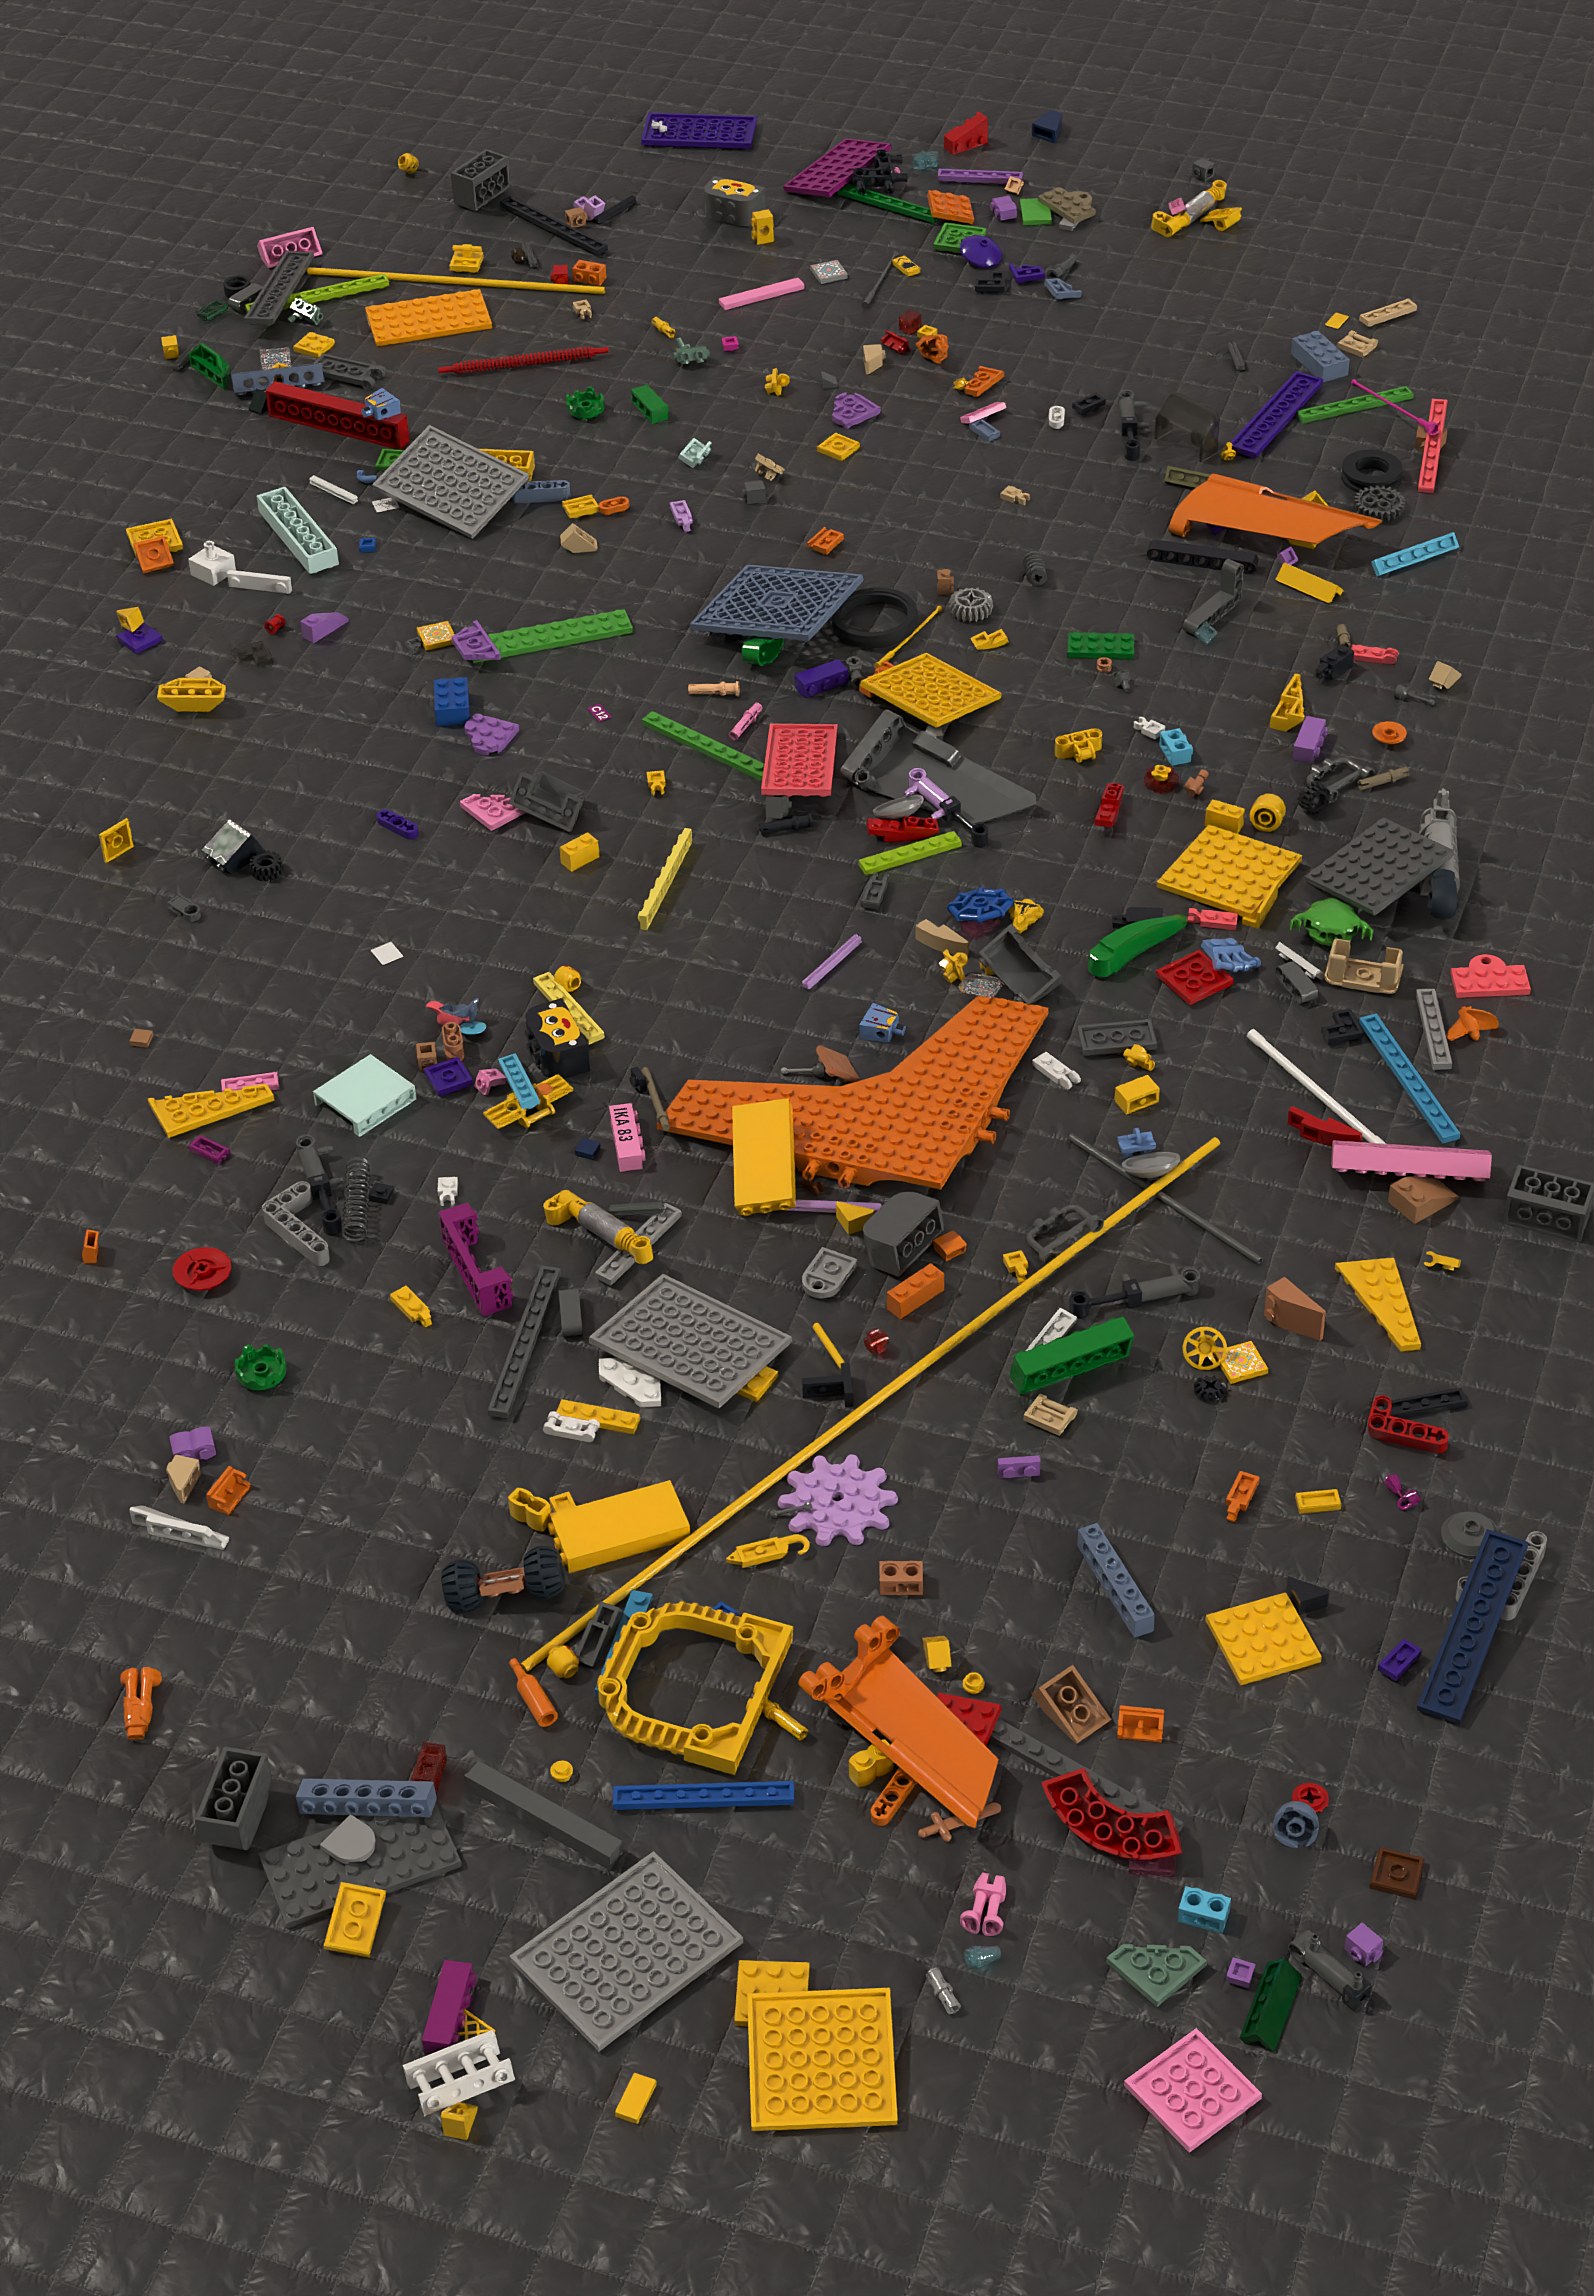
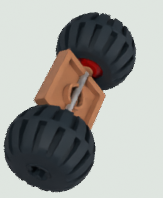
(465, 1589)

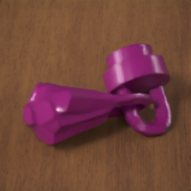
(1394, 1485)

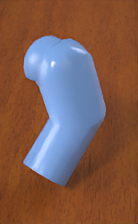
(365, 479)

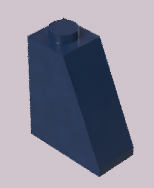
(1048, 126)

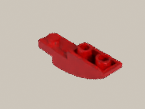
(1110, 805)
(908, 829)
(1321, 1131)

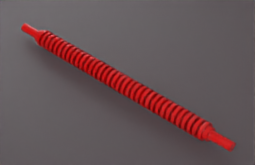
(590, 351)

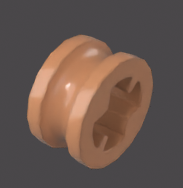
(1104, 665)

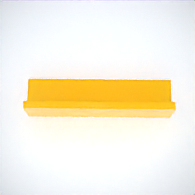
(1308, 583)

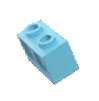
(1175, 746)
(1204, 1913)

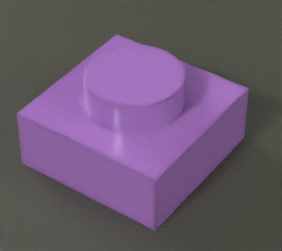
(1288, 556)
(1240, 1972)

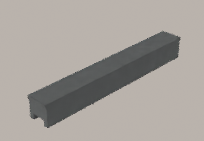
(544, 1815)

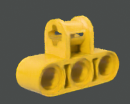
(1079, 745)

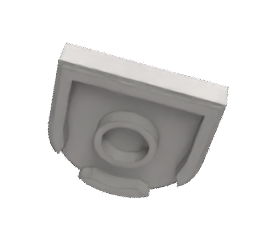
(350, 1841)

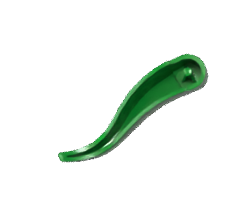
(761, 650)
(1130, 941)

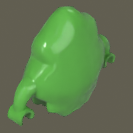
(1331, 921)

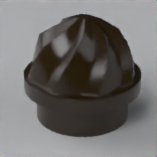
(517, 255)

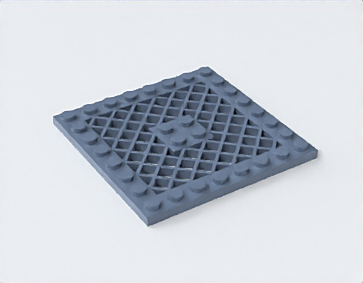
(777, 602)

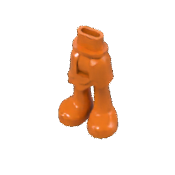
(138, 1711)

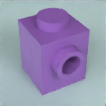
(1364, 1945)

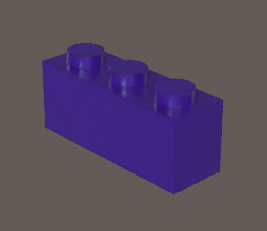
(821, 678)

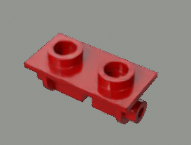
(897, 343)

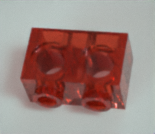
(430, 1764)

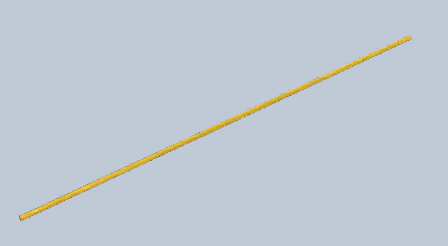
(870, 1404)

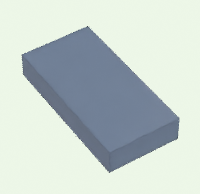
(984, 430)

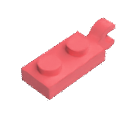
(1213, 919)

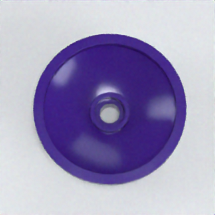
(980, 251)

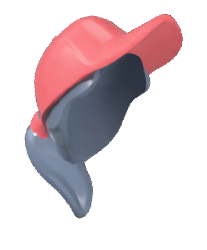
(454, 1013)

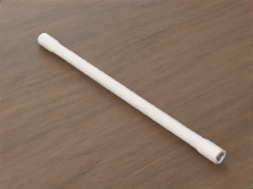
(1261, 1042)

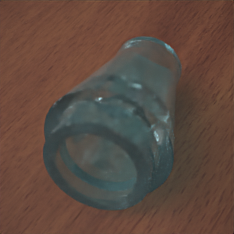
(981, 1955)

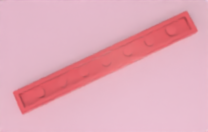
(1432, 447)

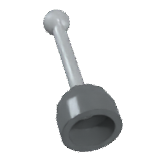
(818, 1070)

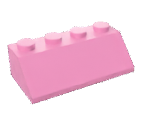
(273, 248)

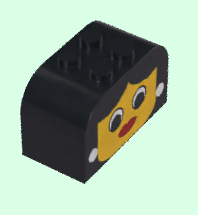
(556, 1040)

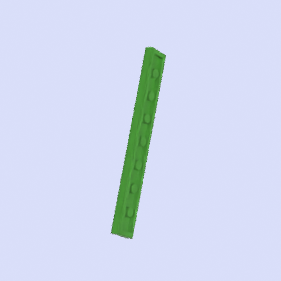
(1353, 405)

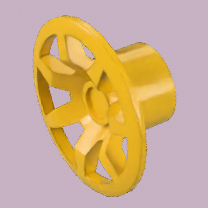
(1205, 1347)

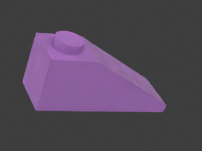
(321, 624)

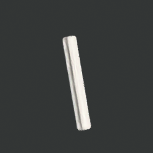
(334, 490)

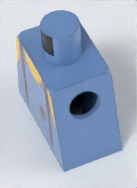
(381, 405)
(880, 1024)

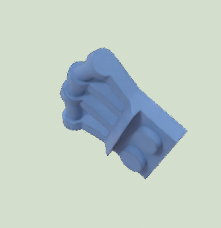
(1230, 954)

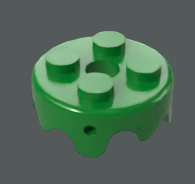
(585, 404)
(253, 1359)

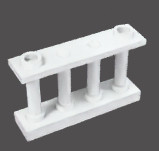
(455, 2058)

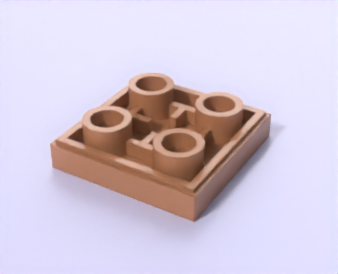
(837, 1064)

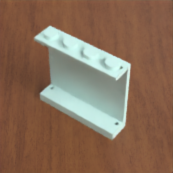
(366, 1093)

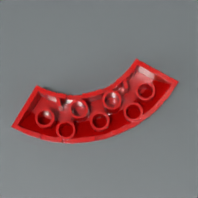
(1108, 1826)

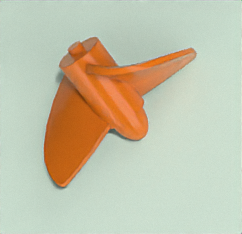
(1471, 1022)

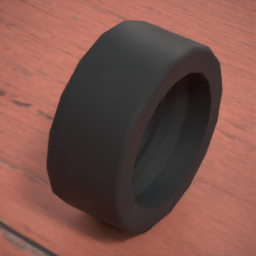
(235, 284)

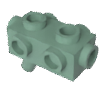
(304, 310)
(686, 353)

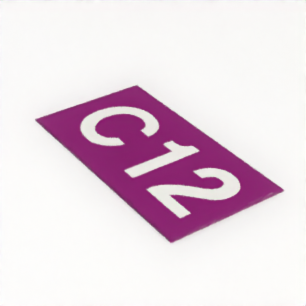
(599, 712)

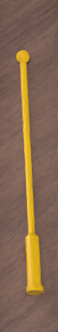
(890, 654)

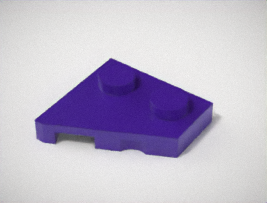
(1026, 273)

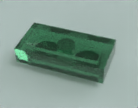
(212, 310)

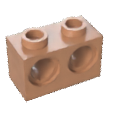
(901, 1578)

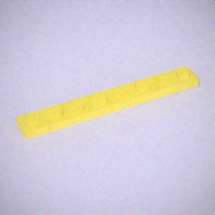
(664, 881)

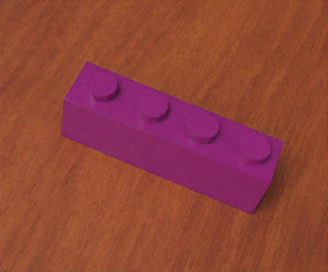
(448, 2006)

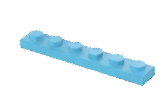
(1415, 554)
(519, 1081)

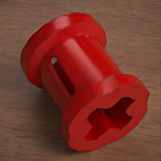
(275, 624)

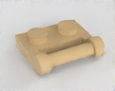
(1359, 345)
(1047, 1418)

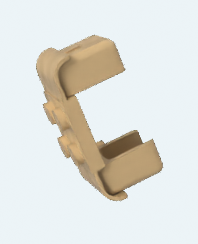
(1363, 974)

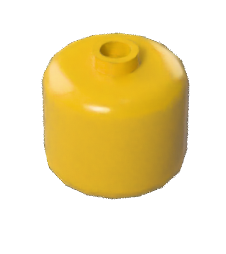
(1267, 812)

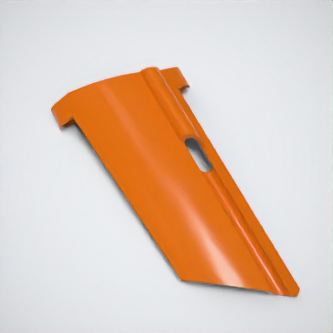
(1243, 507)
(924, 1733)

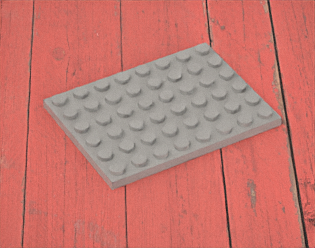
(450, 481)
(690, 1340)
(626, 1950)

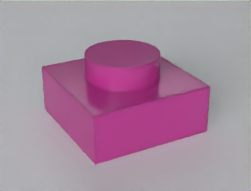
(730, 343)

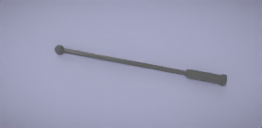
(865, 304)

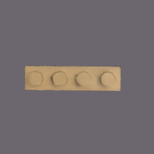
(1388, 312)

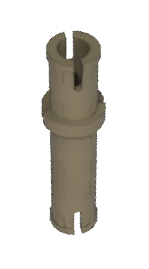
(1390, 776)

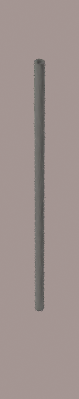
(1167, 1200)

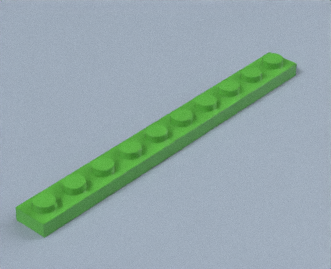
(704, 745)

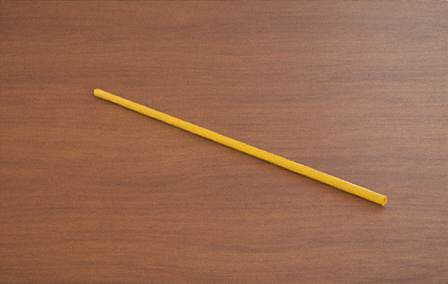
(459, 280)

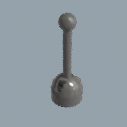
(1402, 692)

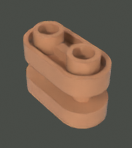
(452, 1041)

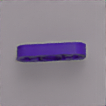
(407, 828)

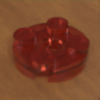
(1161, 786)

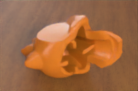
(933, 347)

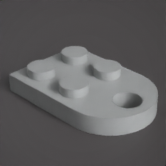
(828, 1271)

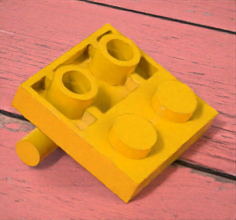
(466, 258)

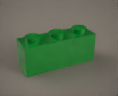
(649, 404)

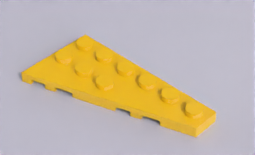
(206, 1107)
(1382, 1293)

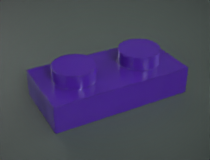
(1399, 1659)

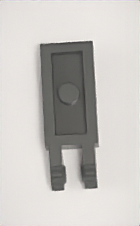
(875, 892)

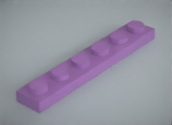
(977, 176)

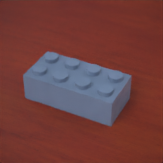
(1320, 356)

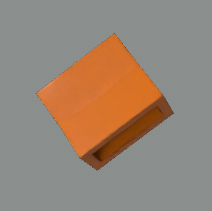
(949, 1245)
(90, 1246)

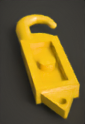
(766, 1550)

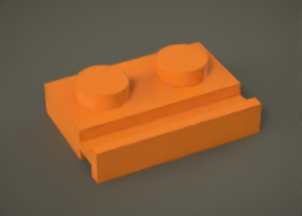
(825, 540)

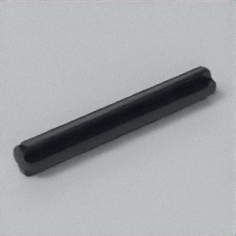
(615, 209)

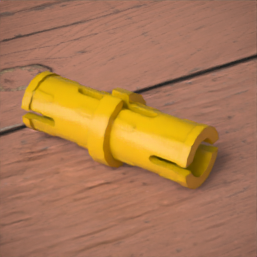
(663, 327)

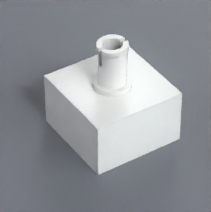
(211, 564)

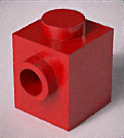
(560, 274)

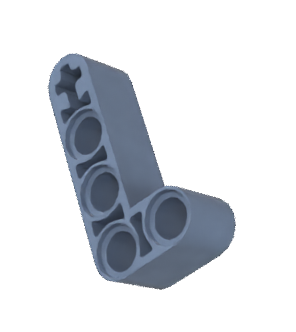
(542, 492)

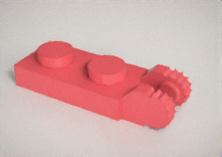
(1375, 654)

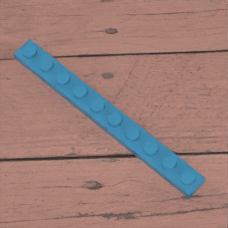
(1409, 1078)

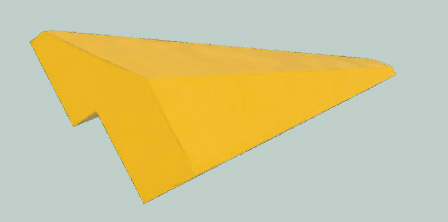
(1290, 709)

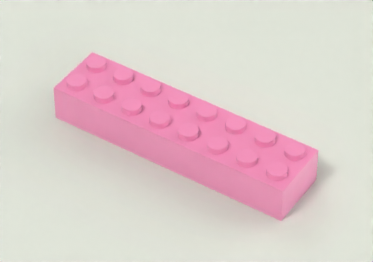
(1411, 1159)

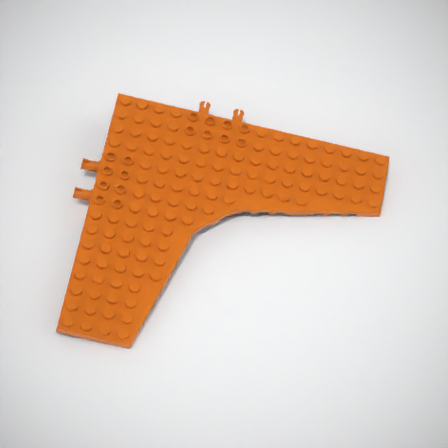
(895, 1124)

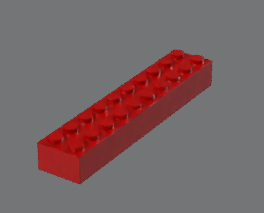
(335, 415)

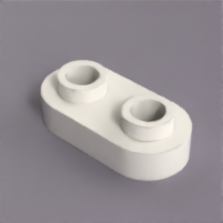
(1056, 417)

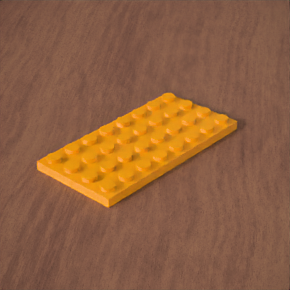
(428, 317)

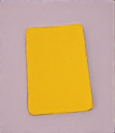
(1336, 320)

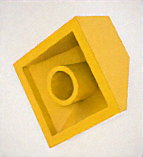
(116, 840)

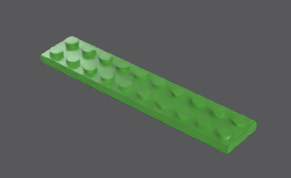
(561, 633)

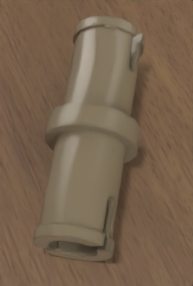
(1343, 636)

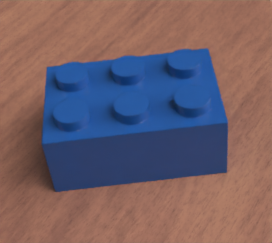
(451, 701)

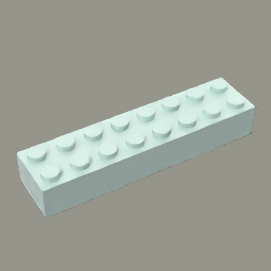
(297, 530)

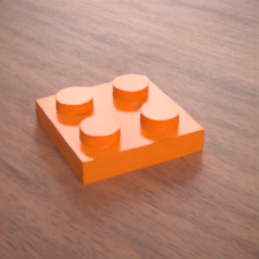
(153, 554)

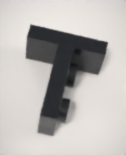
(830, 1386)

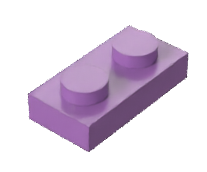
(1019, 1466)

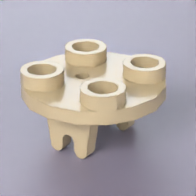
(769, 465)

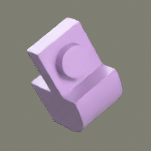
(592, 206)

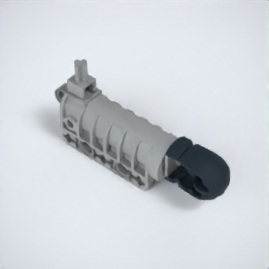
(1443, 883)

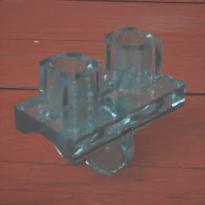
(925, 159)

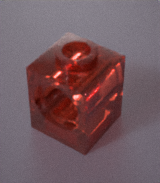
(910, 321)

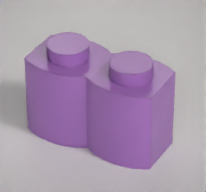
(1003, 208)
(193, 1444)

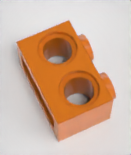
(589, 272)

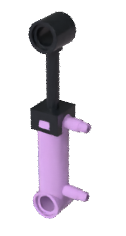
(947, 806)

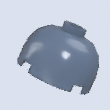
(1296, 1824)

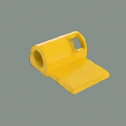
(1223, 218)

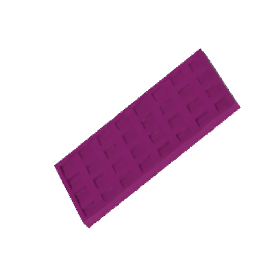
(835, 168)

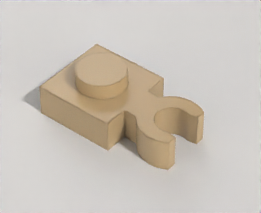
(582, 307)
(1013, 494)

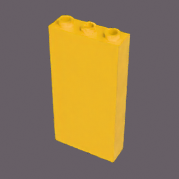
(763, 1157)
(618, 1526)

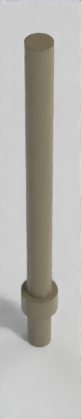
(661, 1116)

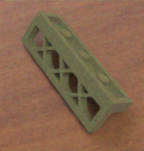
(1185, 477)

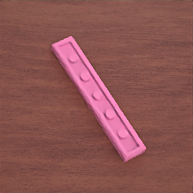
(761, 293)

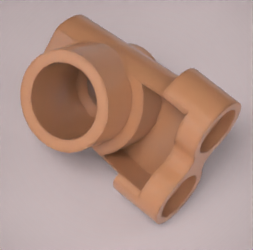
(1194, 786)

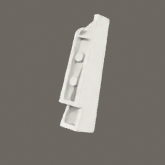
(175, 1528)

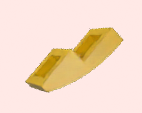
(984, 641)

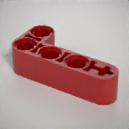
(1408, 1428)

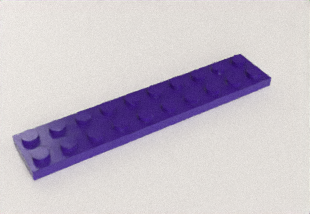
(1276, 414)

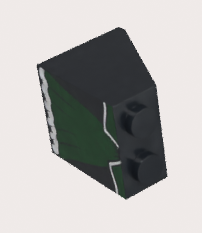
(231, 848)

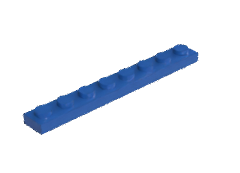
(703, 1795)

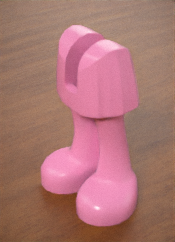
(983, 1893)

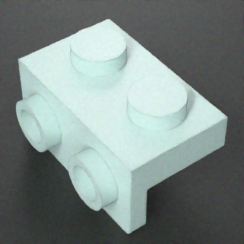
(694, 452)

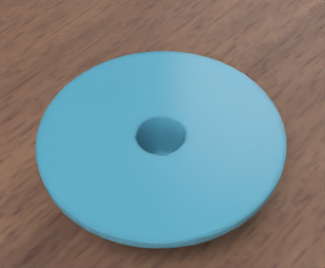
(472, 1028)

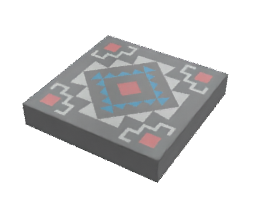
(828, 271)

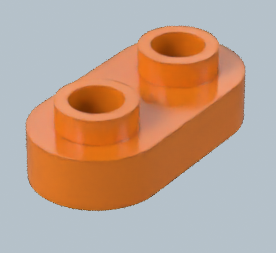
(613, 505)

